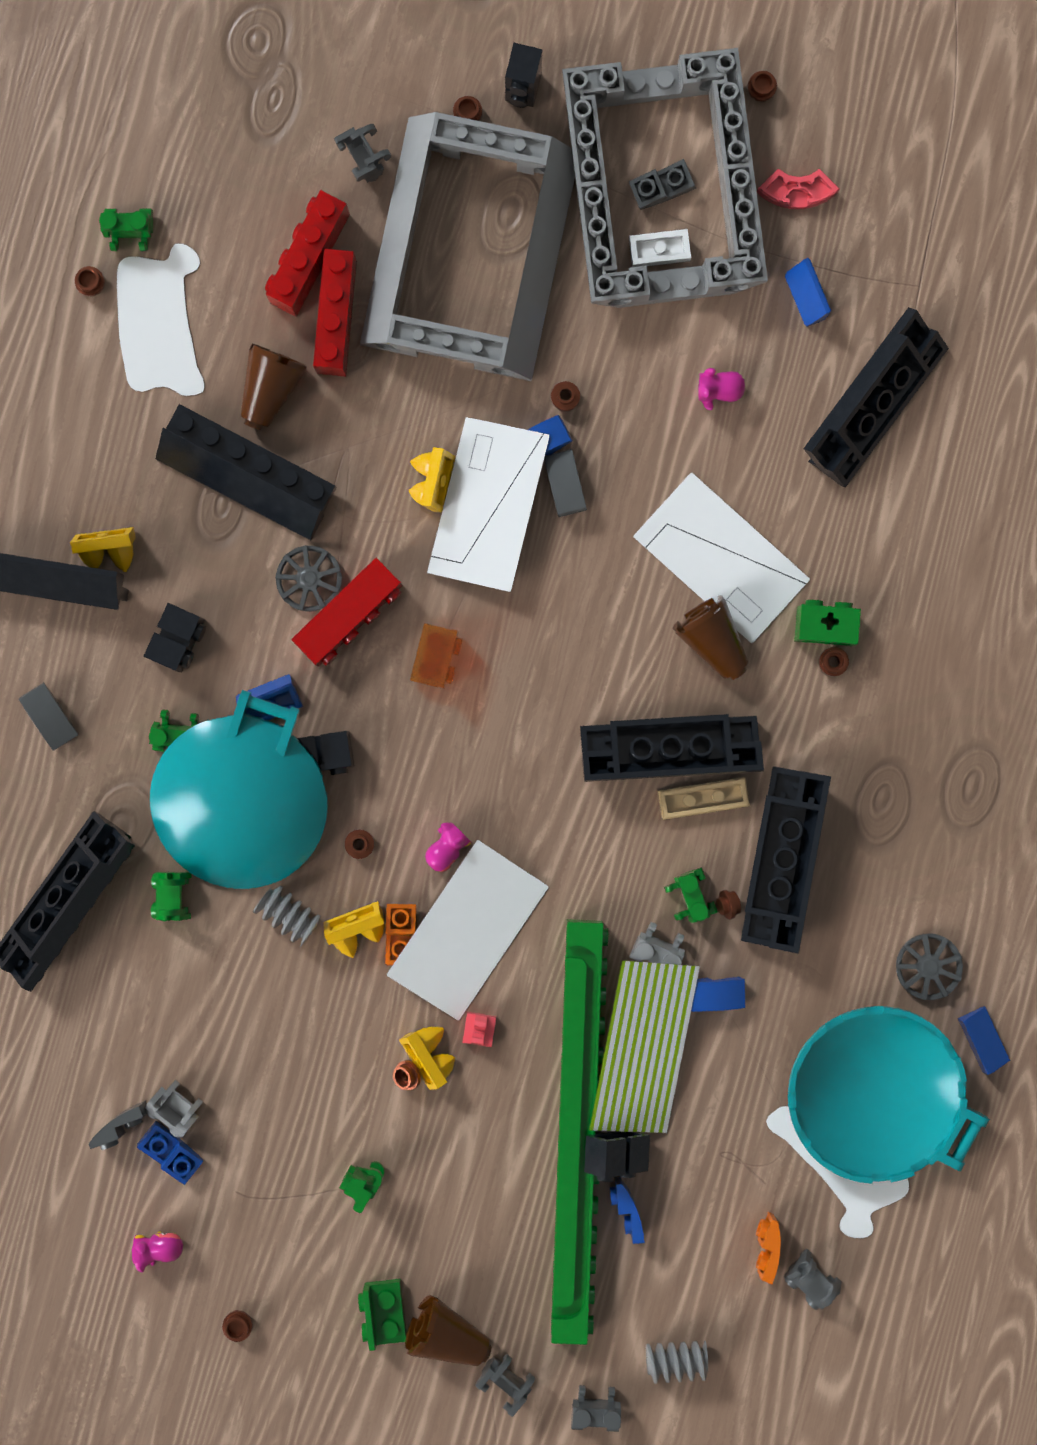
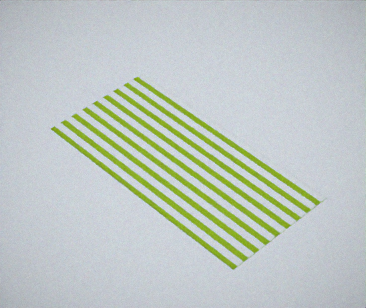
(644, 1047)

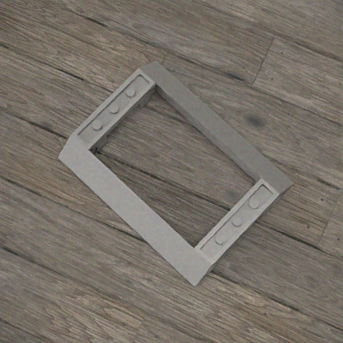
(696, 74)
(488, 352)

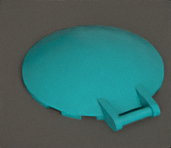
(240, 798)
(881, 1096)

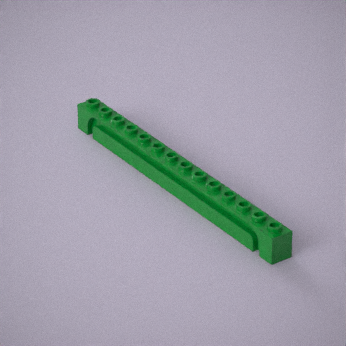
(577, 1098)

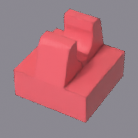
(479, 1029)

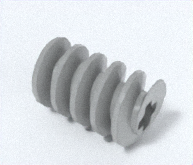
(287, 914)
(677, 1361)

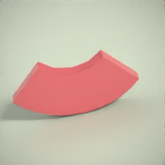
(797, 192)

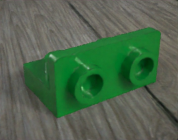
(383, 1313)

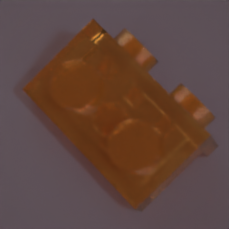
(435, 656)

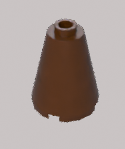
(267, 385)
(714, 637)
(445, 1336)

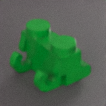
(127, 225)
(166, 733)
(169, 896)
(693, 896)
(362, 1183)

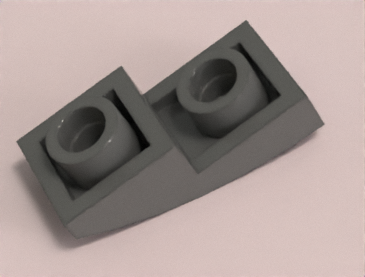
(662, 185)
(565, 483)
(48, 716)
(111, 1132)

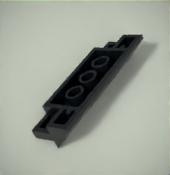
(876, 398)
(244, 472)
(61, 581)
(671, 747)
(785, 859)
(63, 900)

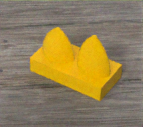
(438, 469)
(117, 542)
(343, 929)
(419, 1048)

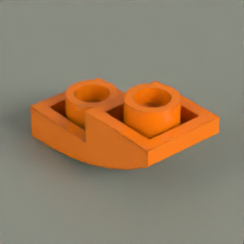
(399, 929)
(769, 1239)

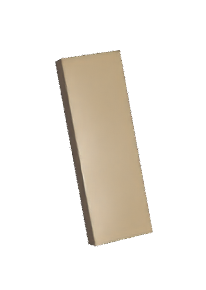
(703, 798)

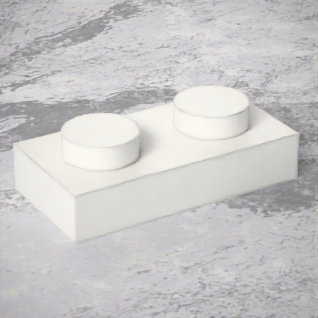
(660, 248)

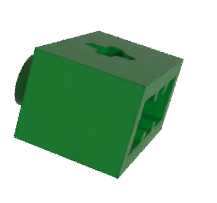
(811, 630)

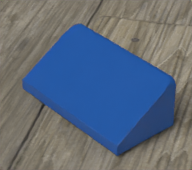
(808, 293)
(279, 691)
(984, 1040)

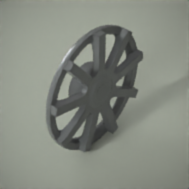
(308, 578)
(929, 967)

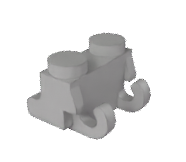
(657, 950)
(173, 1110)

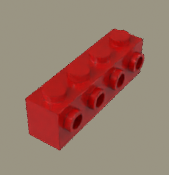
(304, 258)

